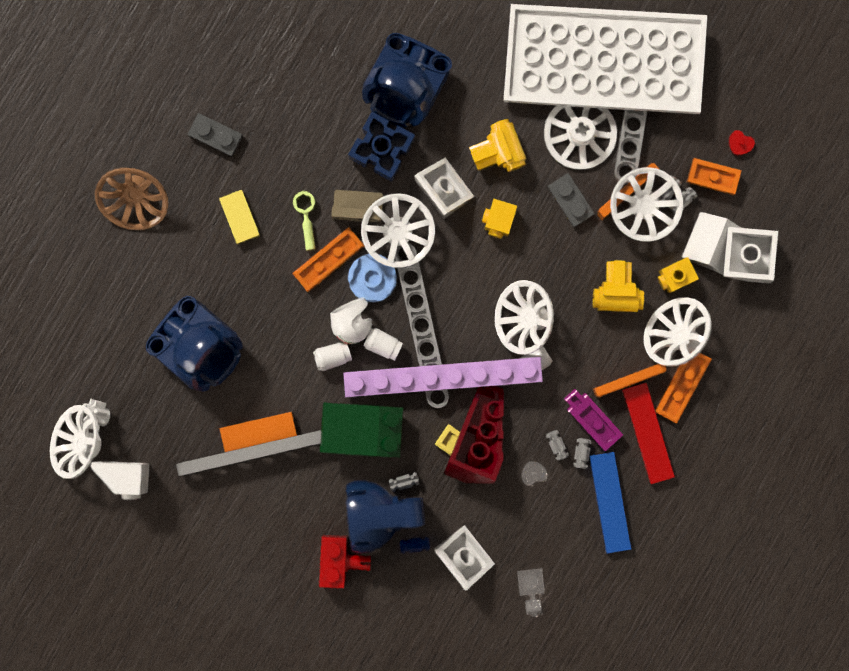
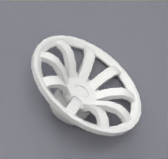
(580, 133)
(645, 204)
(398, 230)
(529, 317)
(681, 335)
(82, 442)

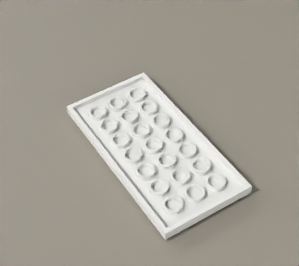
(605, 59)

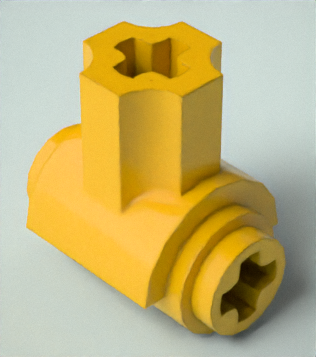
(500, 148)
(618, 291)

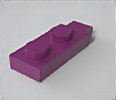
(592, 419)

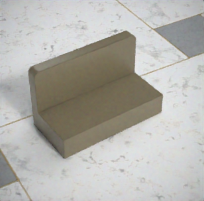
(354, 205)

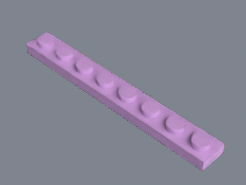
(443, 377)

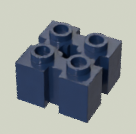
(376, 132)

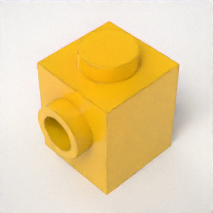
(499, 218)
(677, 275)

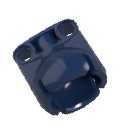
(405, 80)
(195, 345)
(377, 515)

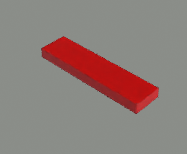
(648, 433)

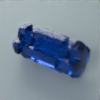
(415, 545)

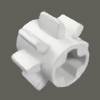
(101, 413)

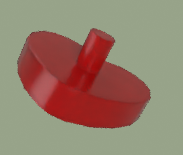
(740, 144)

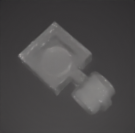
(531, 583)

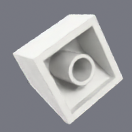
(750, 254)
(124, 477)

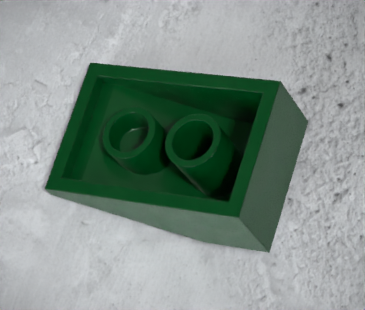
(361, 430)

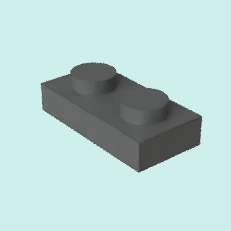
(215, 135)
(570, 200)

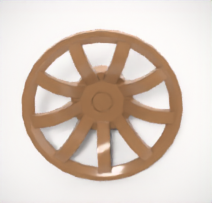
(133, 194)

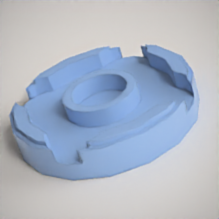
(371, 279)

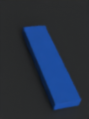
(610, 502)

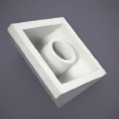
(443, 187)
(708, 242)
(464, 557)

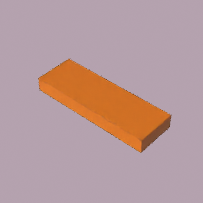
(605, 210)
(328, 259)
(629, 380)
(682, 387)
(258, 431)

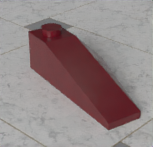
(479, 444)

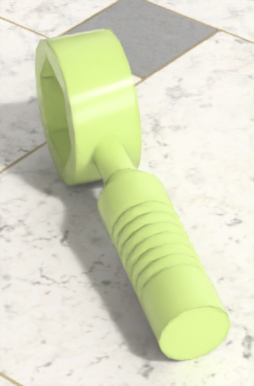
(307, 224)

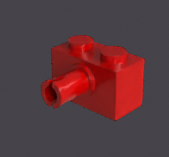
(336, 561)

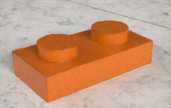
(714, 176)

